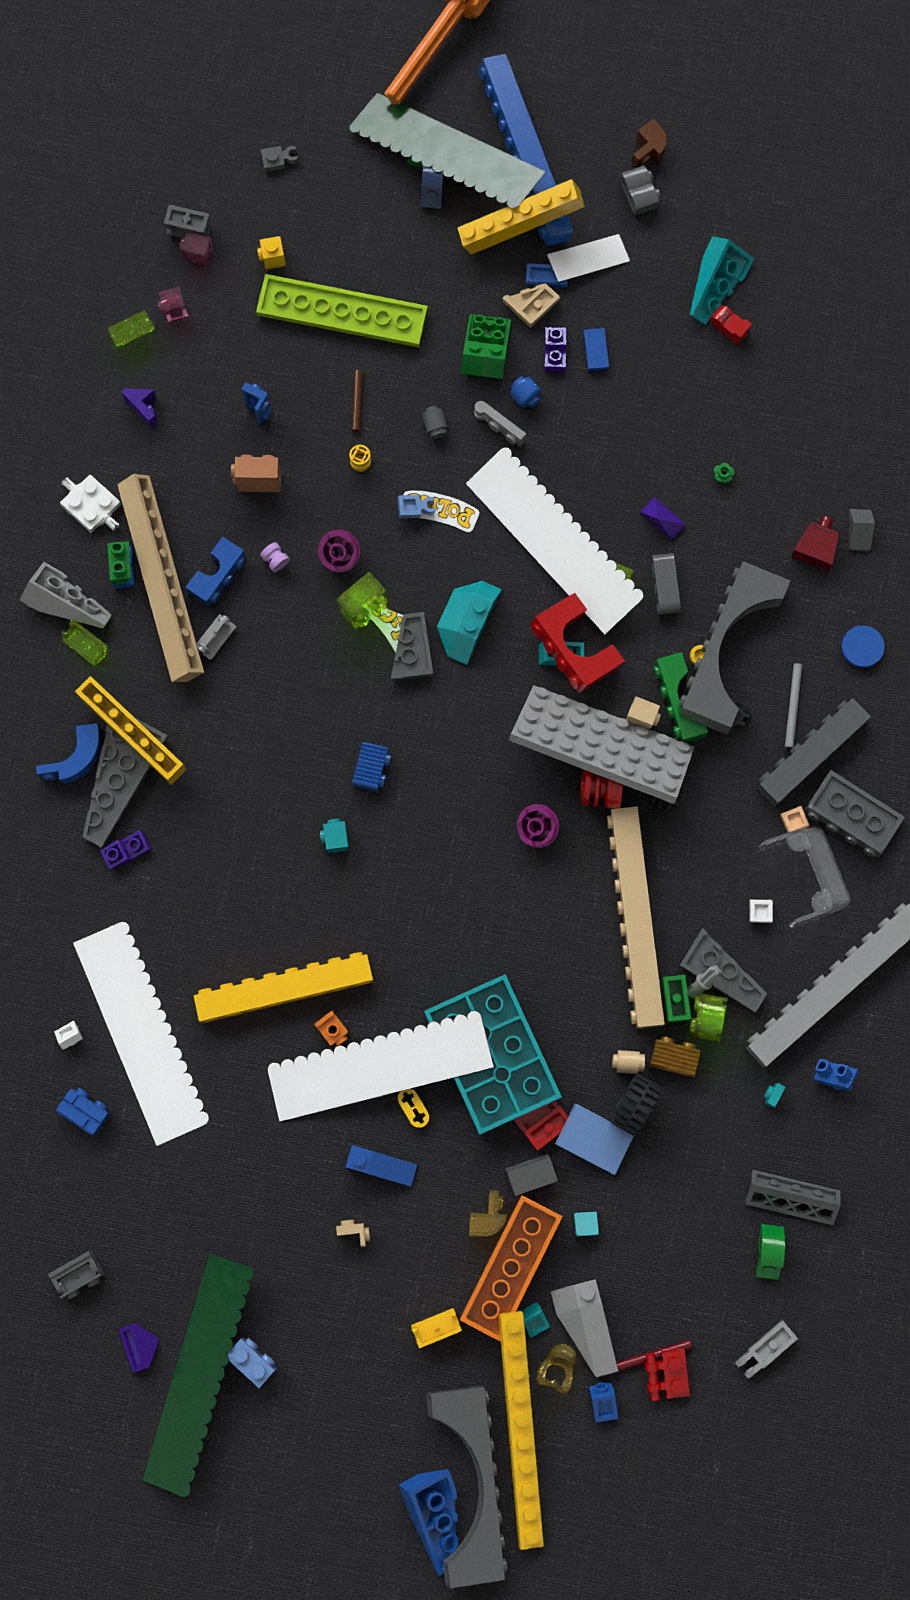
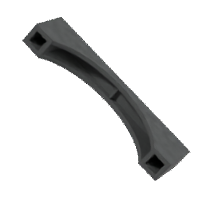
(707, 699)
(480, 1553)

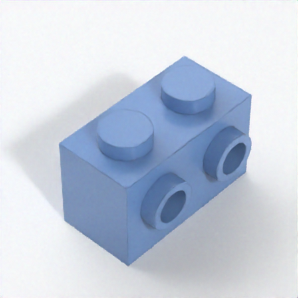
(251, 1361)

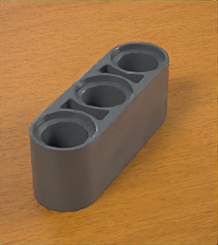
(665, 584)

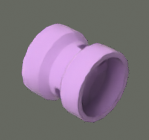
(275, 557)

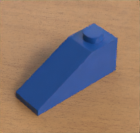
(381, 1165)

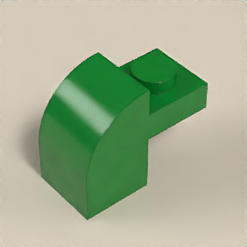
(771, 1251)

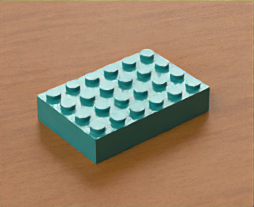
(519, 1072)

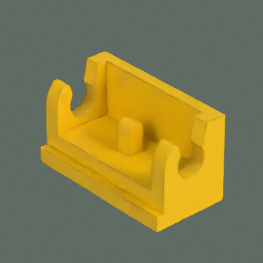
(436, 1328)

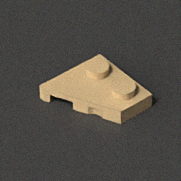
(532, 303)

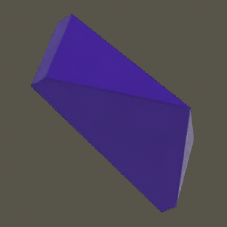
(662, 518)
(139, 1346)

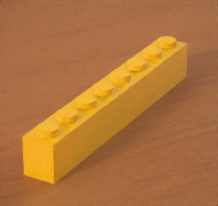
(283, 988)

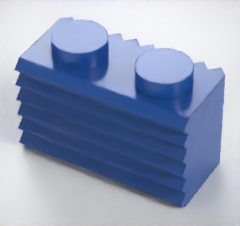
(370, 767)

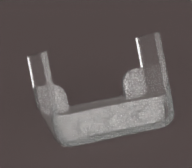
(834, 892)

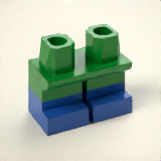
(121, 565)

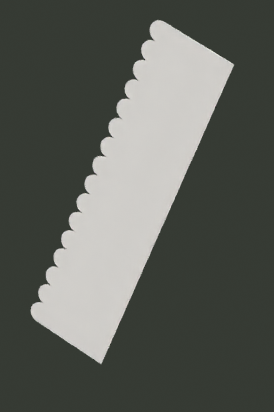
(554, 539)
(139, 1033)
(380, 1066)

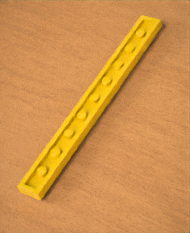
(521, 1430)

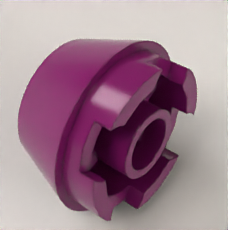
(339, 550)
(537, 825)

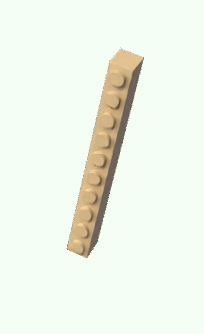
(160, 578)
(636, 916)

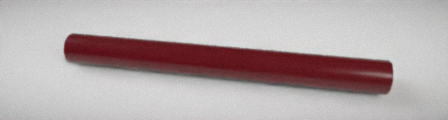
(641, 1359)

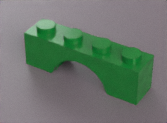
(671, 672)

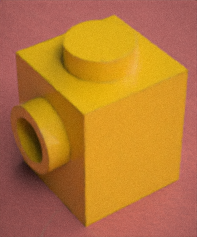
(271, 252)

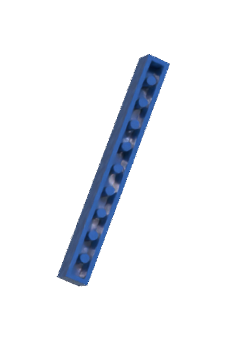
(520, 135)

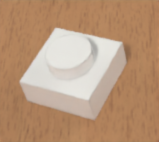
(760, 911)
(68, 1035)

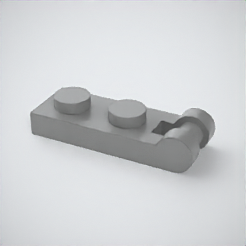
(499, 423)

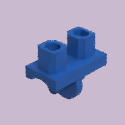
(835, 1075)

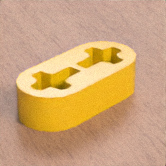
(418, 1105)

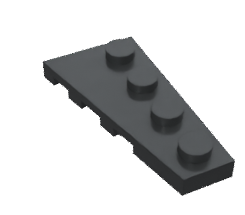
(732, 981)

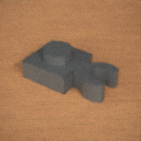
(274, 157)

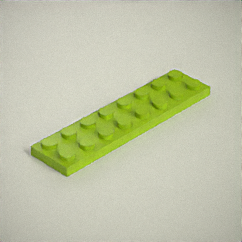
(342, 310)

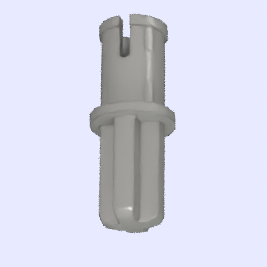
(704, 981)

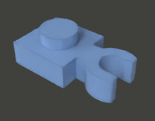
(411, 506)

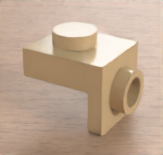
(350, 1227)

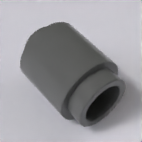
(435, 422)

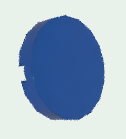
(862, 646)

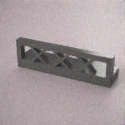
(795, 1193)

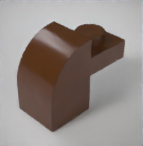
(653, 143)

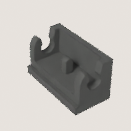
(531, 1174)

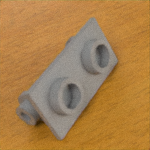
(215, 636)

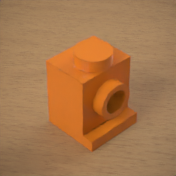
(331, 1020)

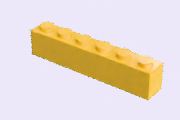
(528, 215)
(131, 730)

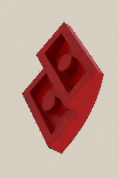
(542, 1124)

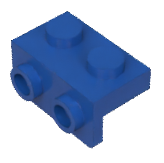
(258, 400)

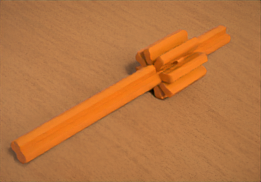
(431, 44)

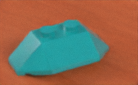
(466, 619)

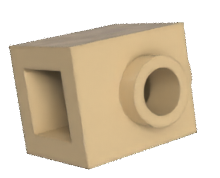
(643, 713)

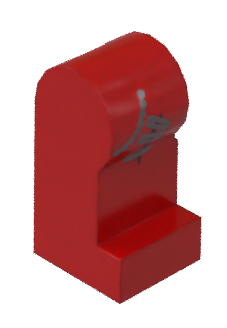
(730, 324)

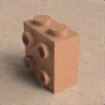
(256, 473)

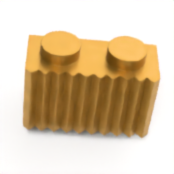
(675, 1057)

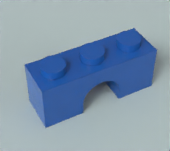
(208, 588)

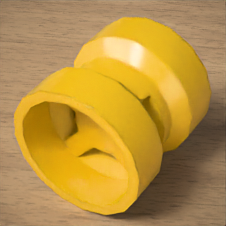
(357, 461)

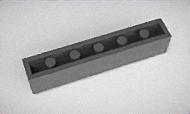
(813, 752)

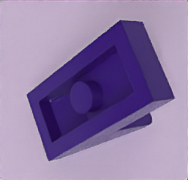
(139, 400)

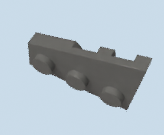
(413, 649)

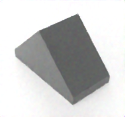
(860, 530)

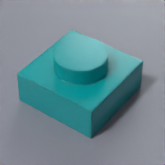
(773, 1094)

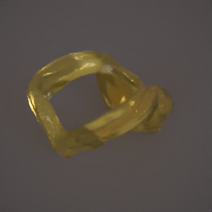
(563, 1356)

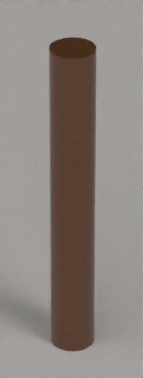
(357, 391)

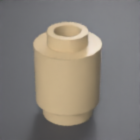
(628, 1062)

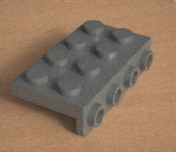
(854, 814)

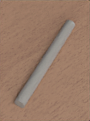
(793, 706)

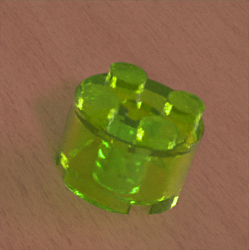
(709, 1017)

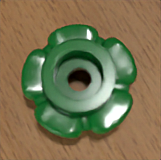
(723, 478)

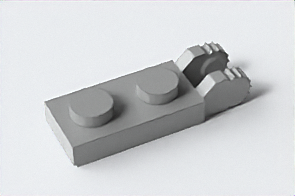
(768, 1348)

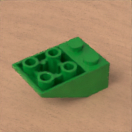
(486, 346)

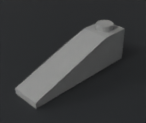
(53, 594)
(584, 1319)

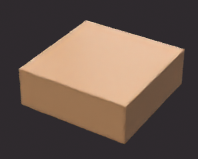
(794, 819)

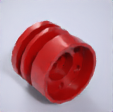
(600, 787)

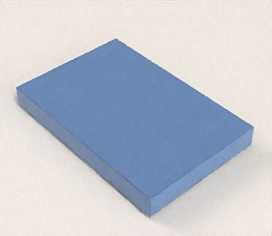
(594, 1139)

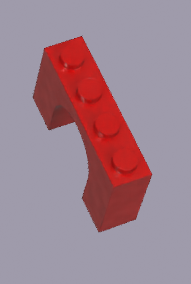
(580, 670)

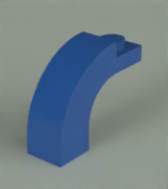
(81, 761)

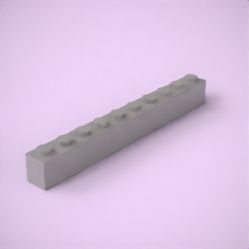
(832, 988)

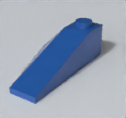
(431, 1505)

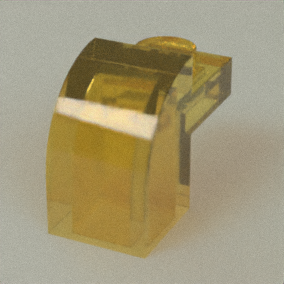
(490, 1223)

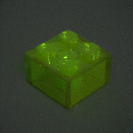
(362, 601)

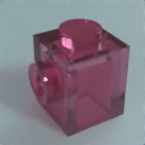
(196, 247)
(172, 304)

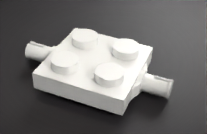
(90, 503)

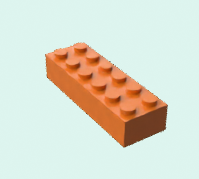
(511, 1266)

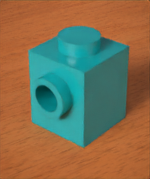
(334, 836)

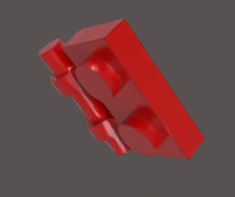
(674, 1371)

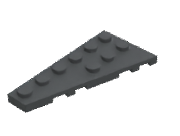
(117, 780)

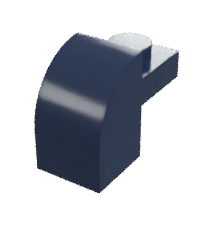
(431, 188)

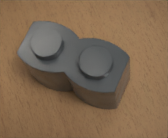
(640, 190)

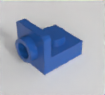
(603, 1402)

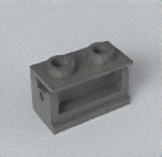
(180, 220)
(77, 1274)

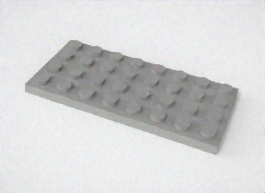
(602, 744)

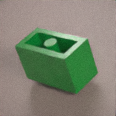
(675, 999)

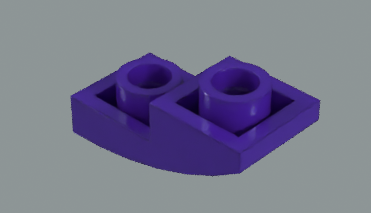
(555, 349)
(126, 849)

